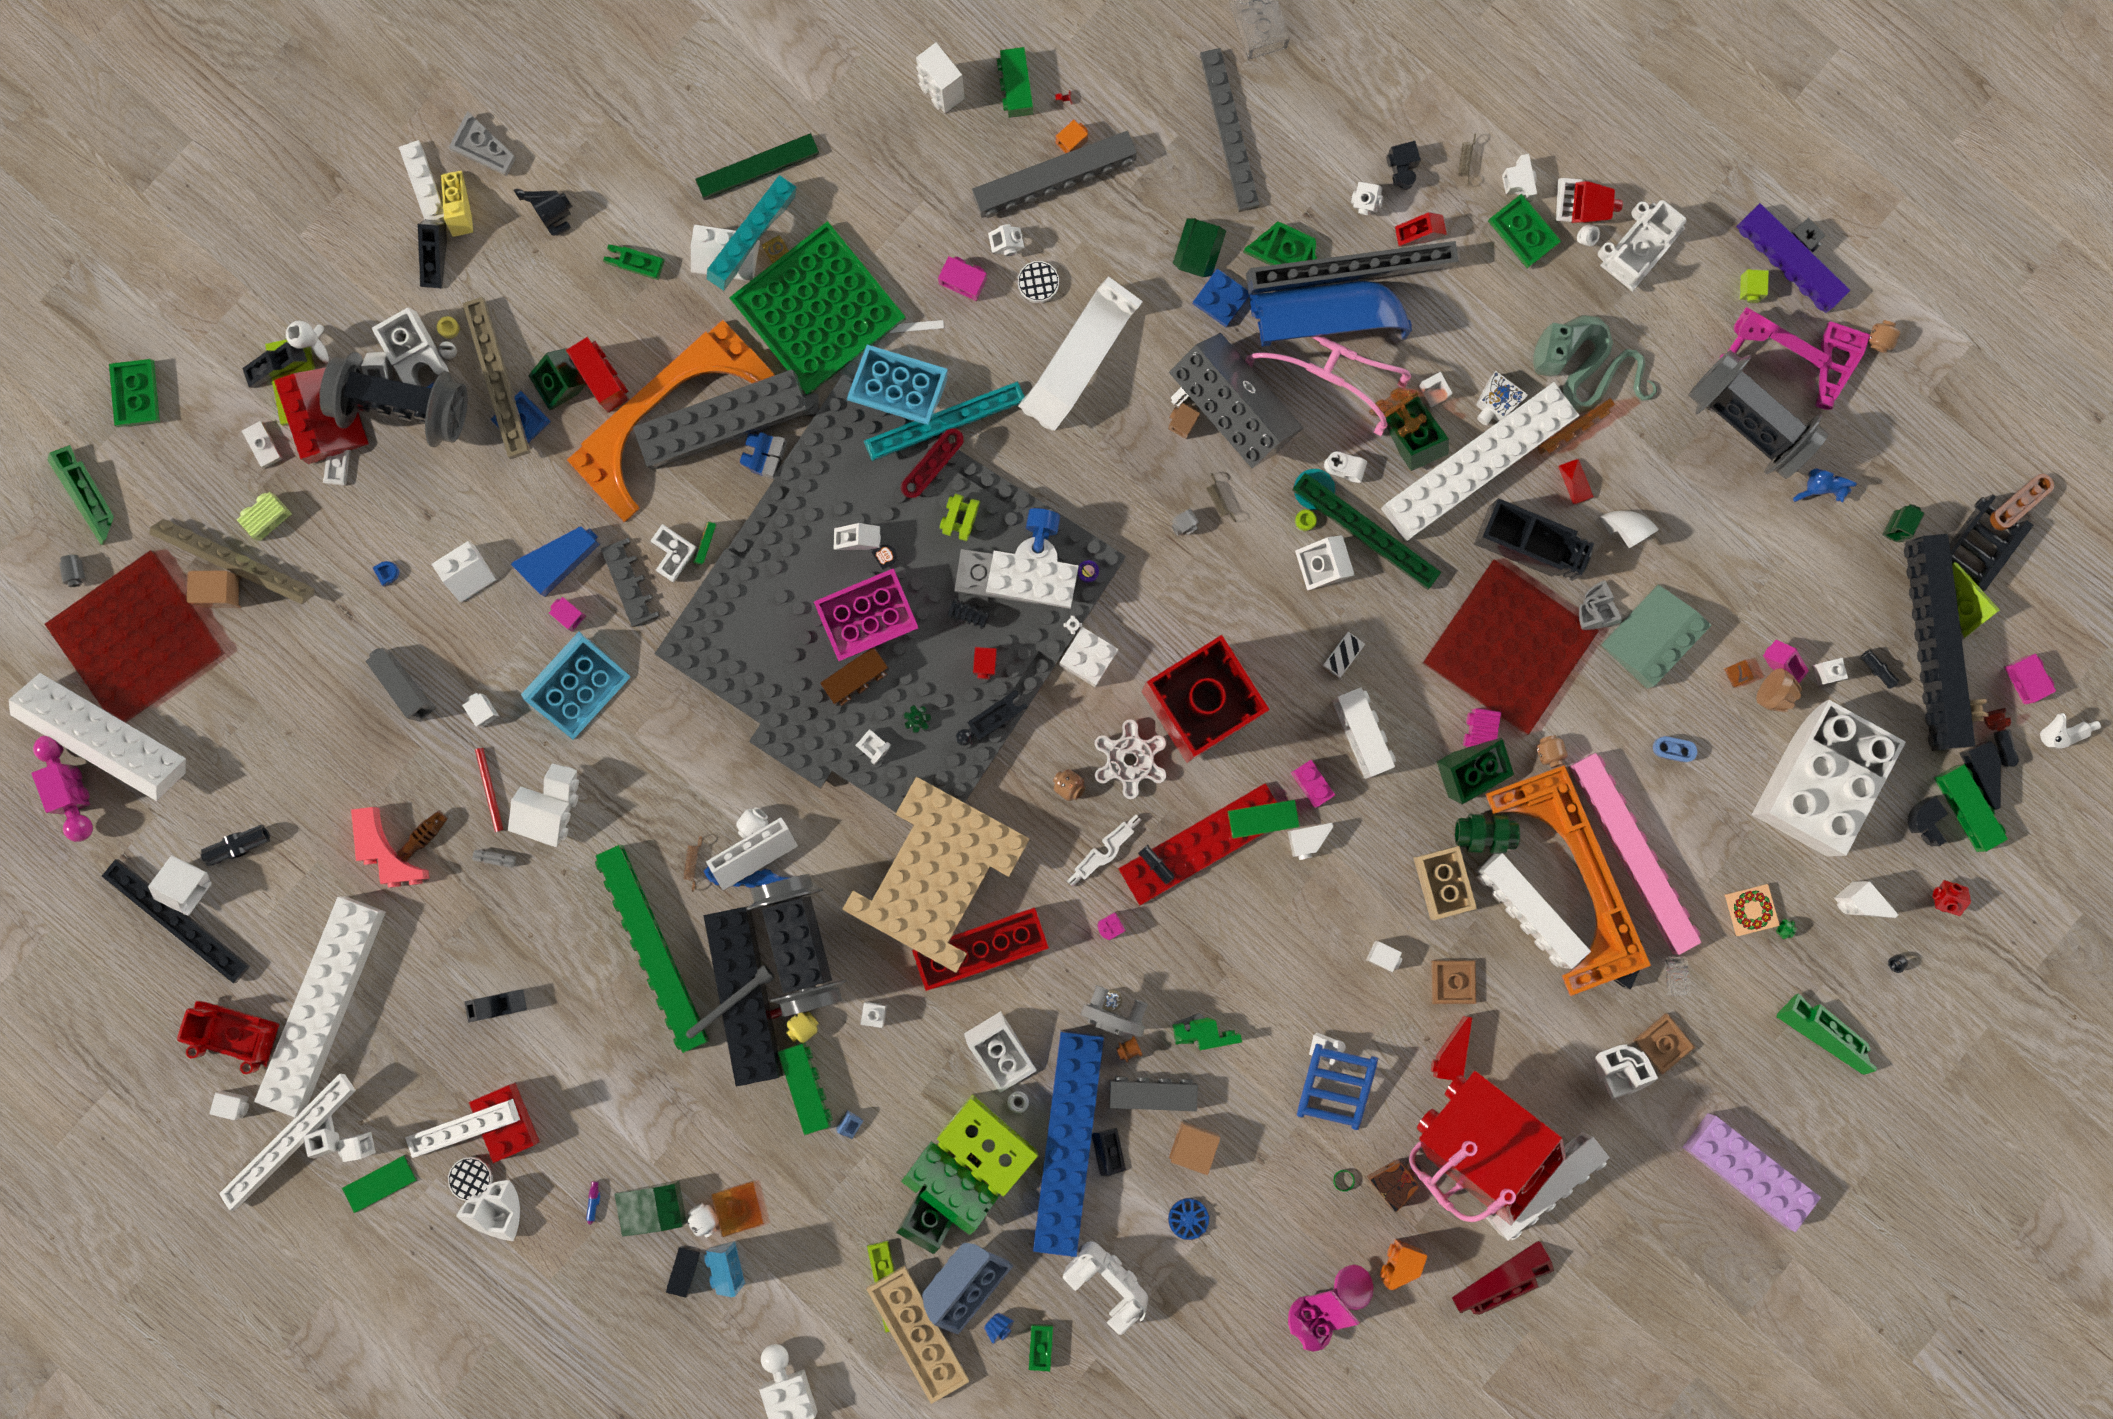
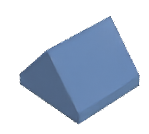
(849, 1125)

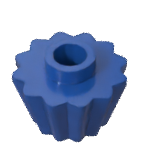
(998, 1327)

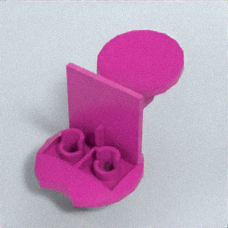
(1317, 1316)

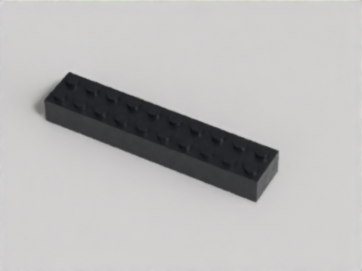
(1939, 643)

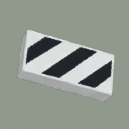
(1343, 654)

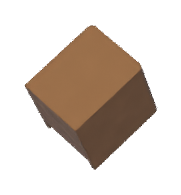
(213, 589)
(1194, 1148)

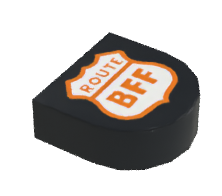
(885, 556)

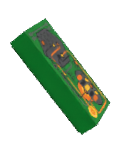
(704, 543)

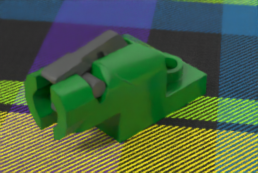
(1204, 1032)

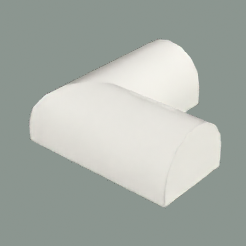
(678, 552)

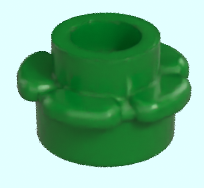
(1786, 929)

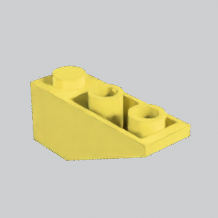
(456, 204)

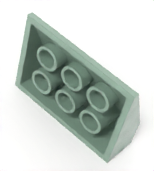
(1655, 636)

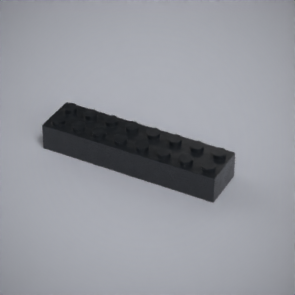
(749, 1021)

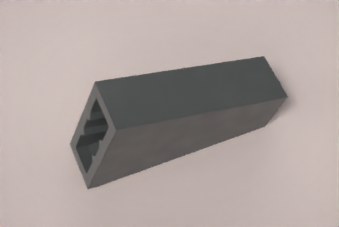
(400, 685)

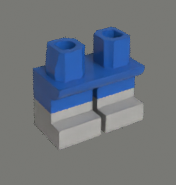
(766, 456)

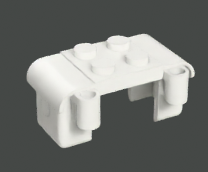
(1643, 244)
(1095, 1259)

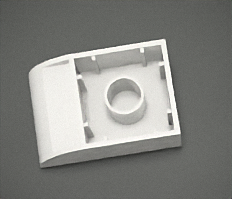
(1829, 779)

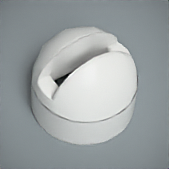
(447, 354)

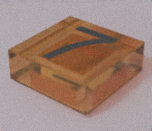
(1739, 673)

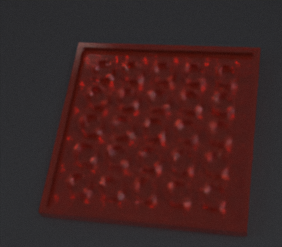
(134, 638)
(1510, 647)

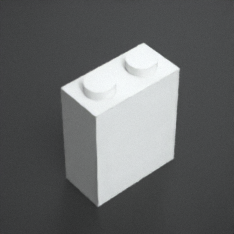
(539, 817)

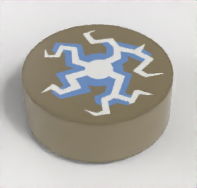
(1113, 1000)

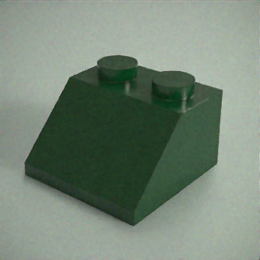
(557, 378)

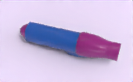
(594, 1199)

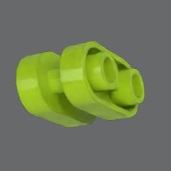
(955, 505)

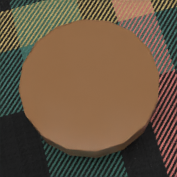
(1779, 691)

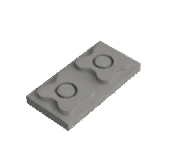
(974, 574)

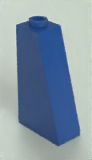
(556, 560)

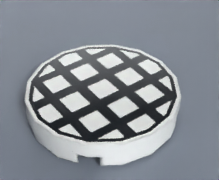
(1038, 282)
(469, 1177)

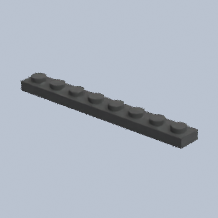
(1229, 129)

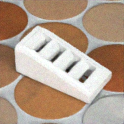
(1562, 182)

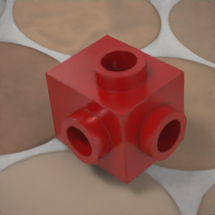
(1951, 898)

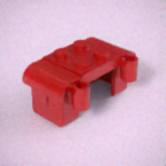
(228, 1033)

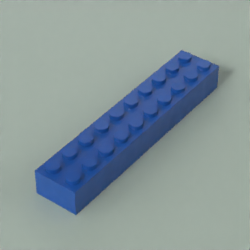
(1068, 1143)

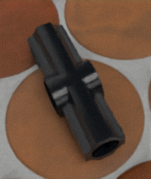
(235, 845)

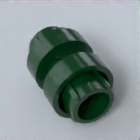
(1497, 834)

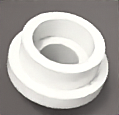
(1018, 1109)

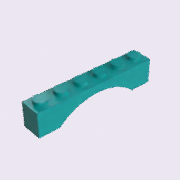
(736, 250)

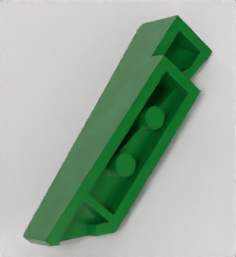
(82, 491)
(1827, 1032)

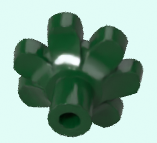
(917, 724)

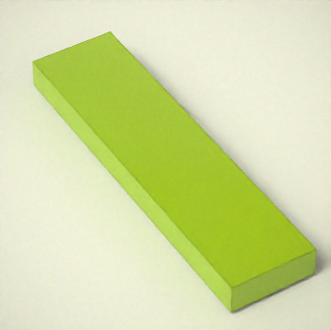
(881, 1262)

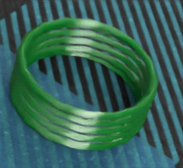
(1352, 1185)

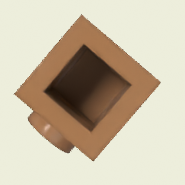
(1183, 419)

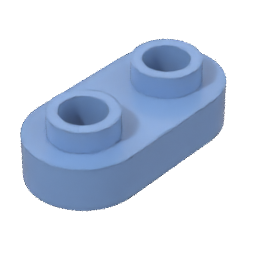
(1674, 748)

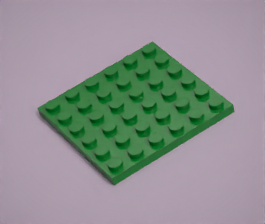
(817, 307)

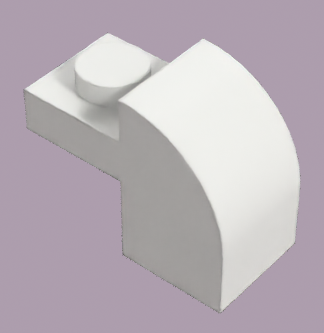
(322, 1141)

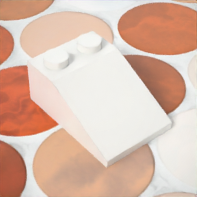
(999, 1052)

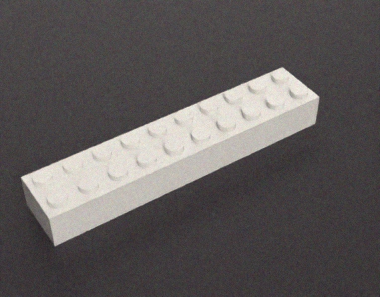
(1479, 462)
(320, 1006)

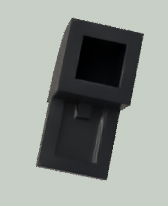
(1923, 820)

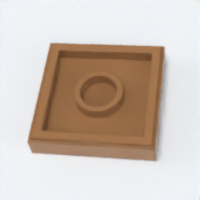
(1453, 981)
(1664, 1043)

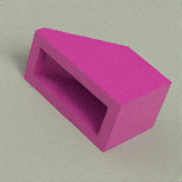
(1786, 657)

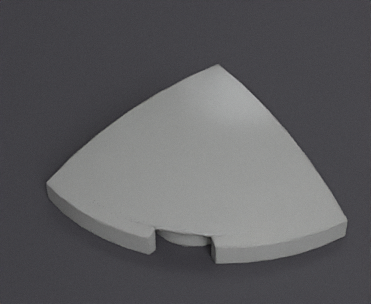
(1598, 608)

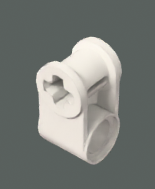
(1349, 467)

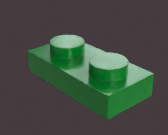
(1040, 1347)

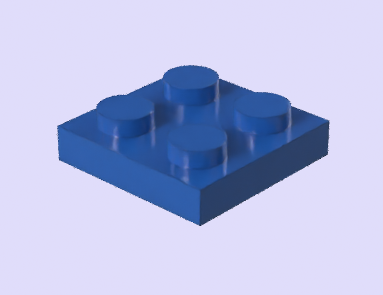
(1221, 298)

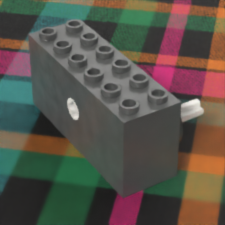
(1234, 399)

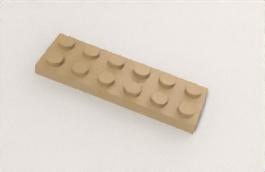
(916, 1335)

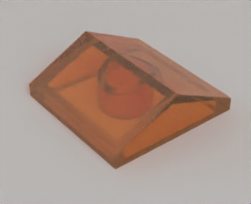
(737, 1208)

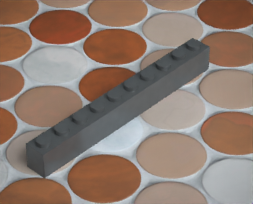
(1351, 267)

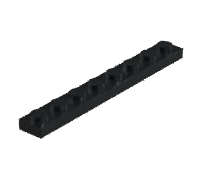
(175, 922)

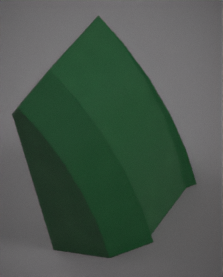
(1199, 247)

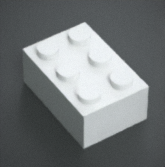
(940, 78)

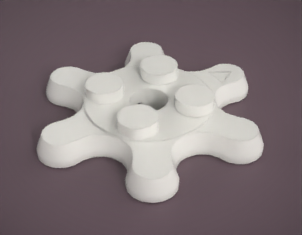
(1133, 744)

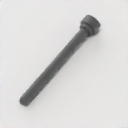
(763, 976)

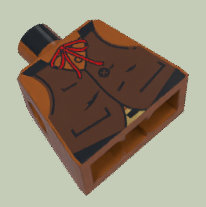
(1395, 1183)

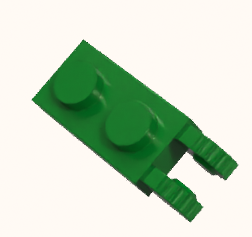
(635, 261)

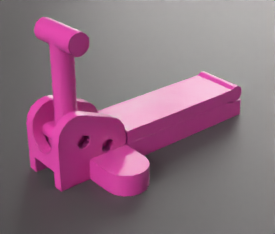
(1758, 328)

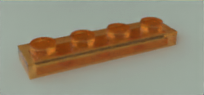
(1569, 432)

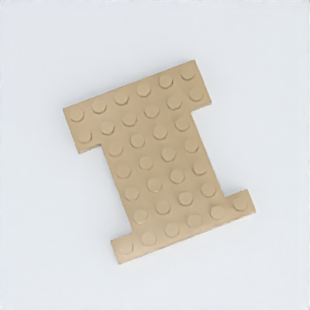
(937, 872)

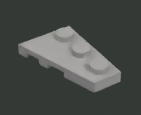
(479, 145)

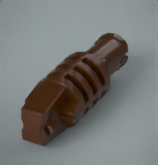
(423, 834)

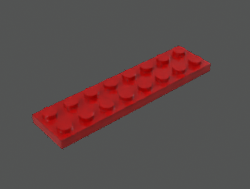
(1192, 848)

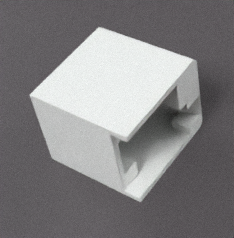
(179, 885)

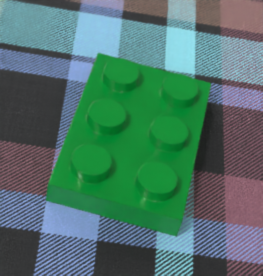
(1524, 231)
(134, 393)

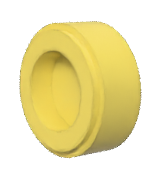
(448, 327)

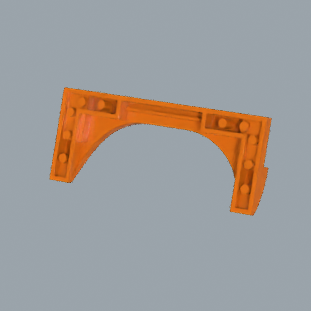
(601, 453)
(1615, 942)

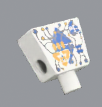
(1498, 399)

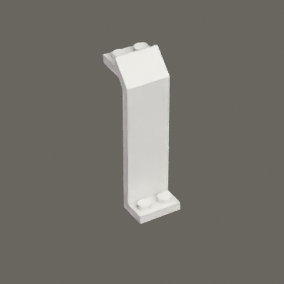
(1080, 354)

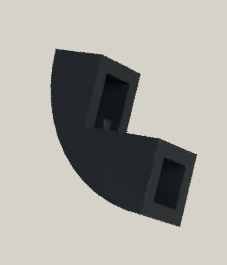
(495, 1005)

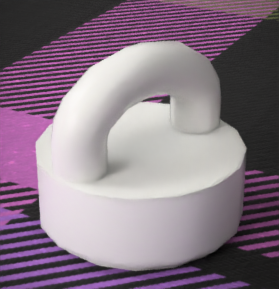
(1588, 235)

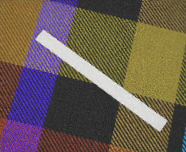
(918, 326)

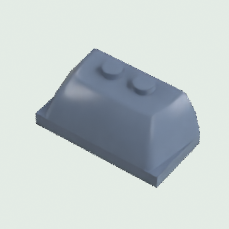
(963, 1286)

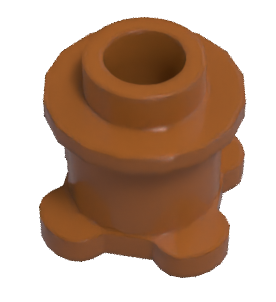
(1129, 1049)

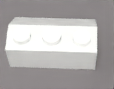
(708, 243)

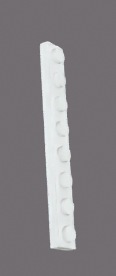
(286, 1142)

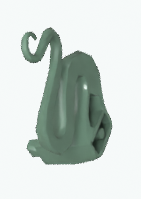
(1561, 342)

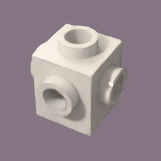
(1364, 191)
(1006, 240)

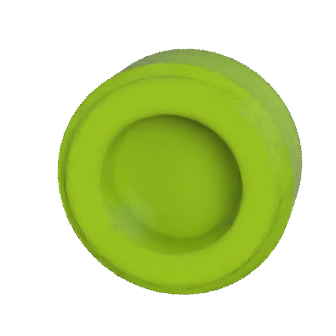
(1305, 520)

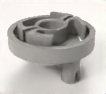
(1112, 1022)

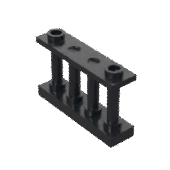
(2005, 547)

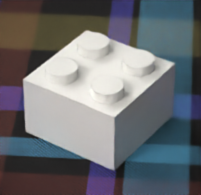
(1088, 657)

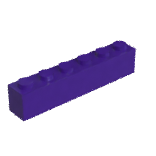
(1793, 258)

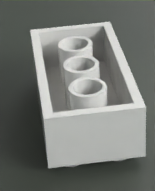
(1363, 732)

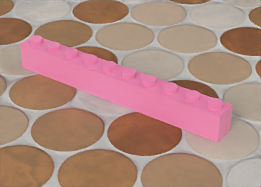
(1635, 854)

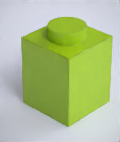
(1754, 285)

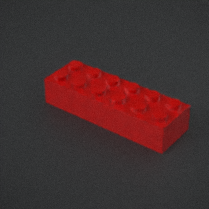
(987, 948)

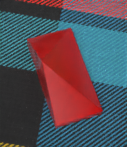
(1575, 481)

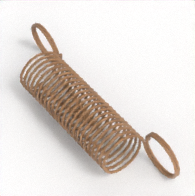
(690, 862)

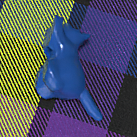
(1823, 483)

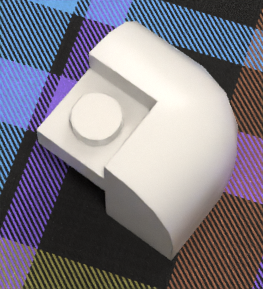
(1624, 1070)

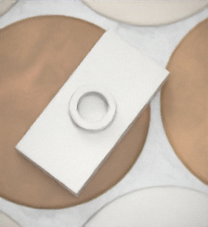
(262, 444)

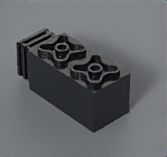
(1533, 541)

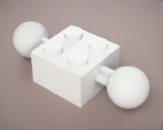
(787, 1394)

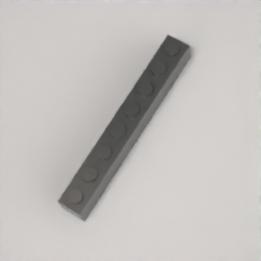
(1054, 174)

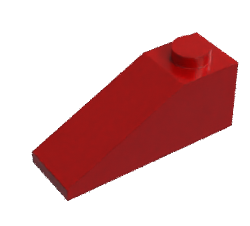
(1452, 1056)

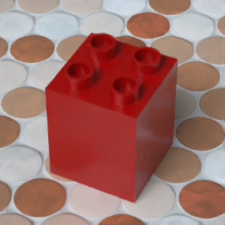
(1204, 698)
(1511, 1144)

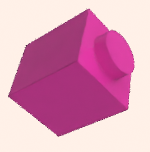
(566, 613)

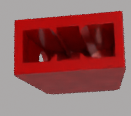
(1594, 202)

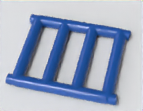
(1309, 1090)

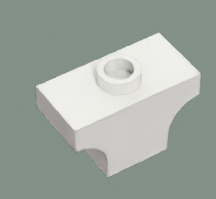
(1521, 179)

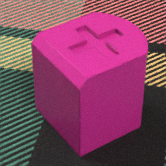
(1110, 926)

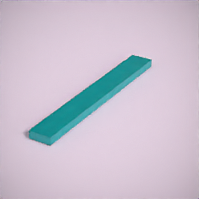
(949, 418)

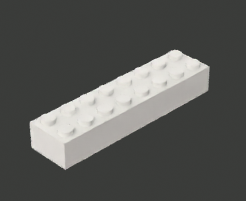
(97, 736)

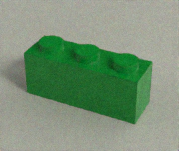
(1015, 82)

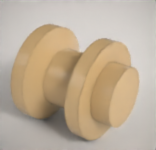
(1977, 710)

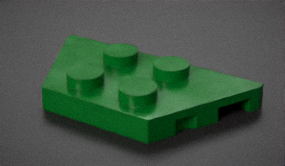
(1282, 245)

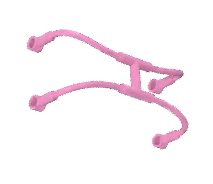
(1327, 375)
(1442, 1198)

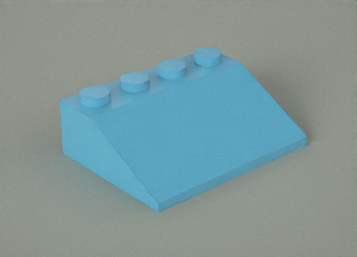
(898, 384)
(575, 685)

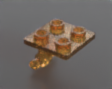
(1396, 402)

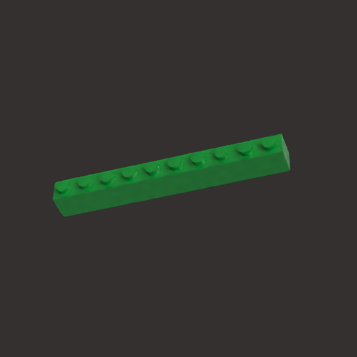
(651, 946)

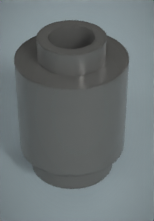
(72, 570)

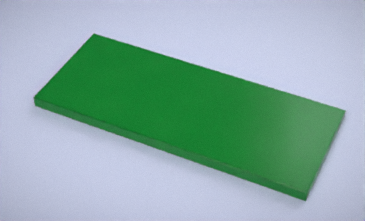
(1263, 819)
(379, 1184)

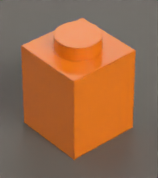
(1072, 137)

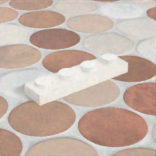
(422, 181)

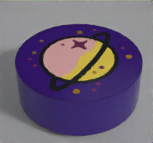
(1088, 571)

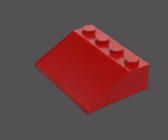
(312, 431)

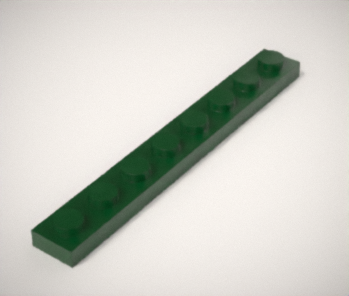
(1366, 531)

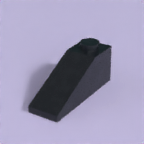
(432, 252)
(1986, 770)

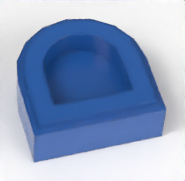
(386, 572)

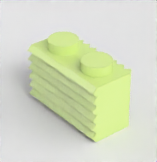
(263, 516)

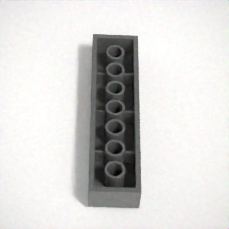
(721, 419)

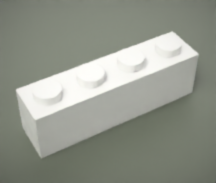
(751, 853)

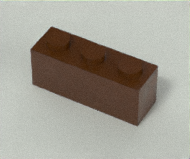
(855, 677)

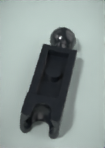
(991, 719)

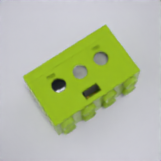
(987, 1146)

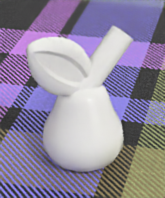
(301, 335)

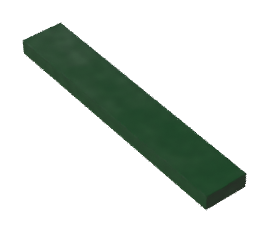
(757, 166)

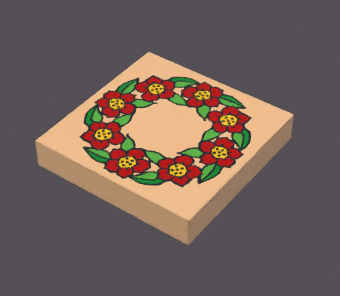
(1752, 910)

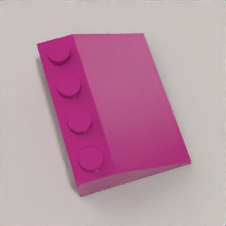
(866, 614)

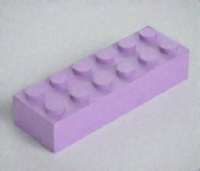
(1751, 1172)

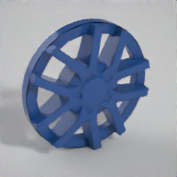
(1188, 1219)

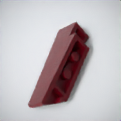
(1506, 1281)

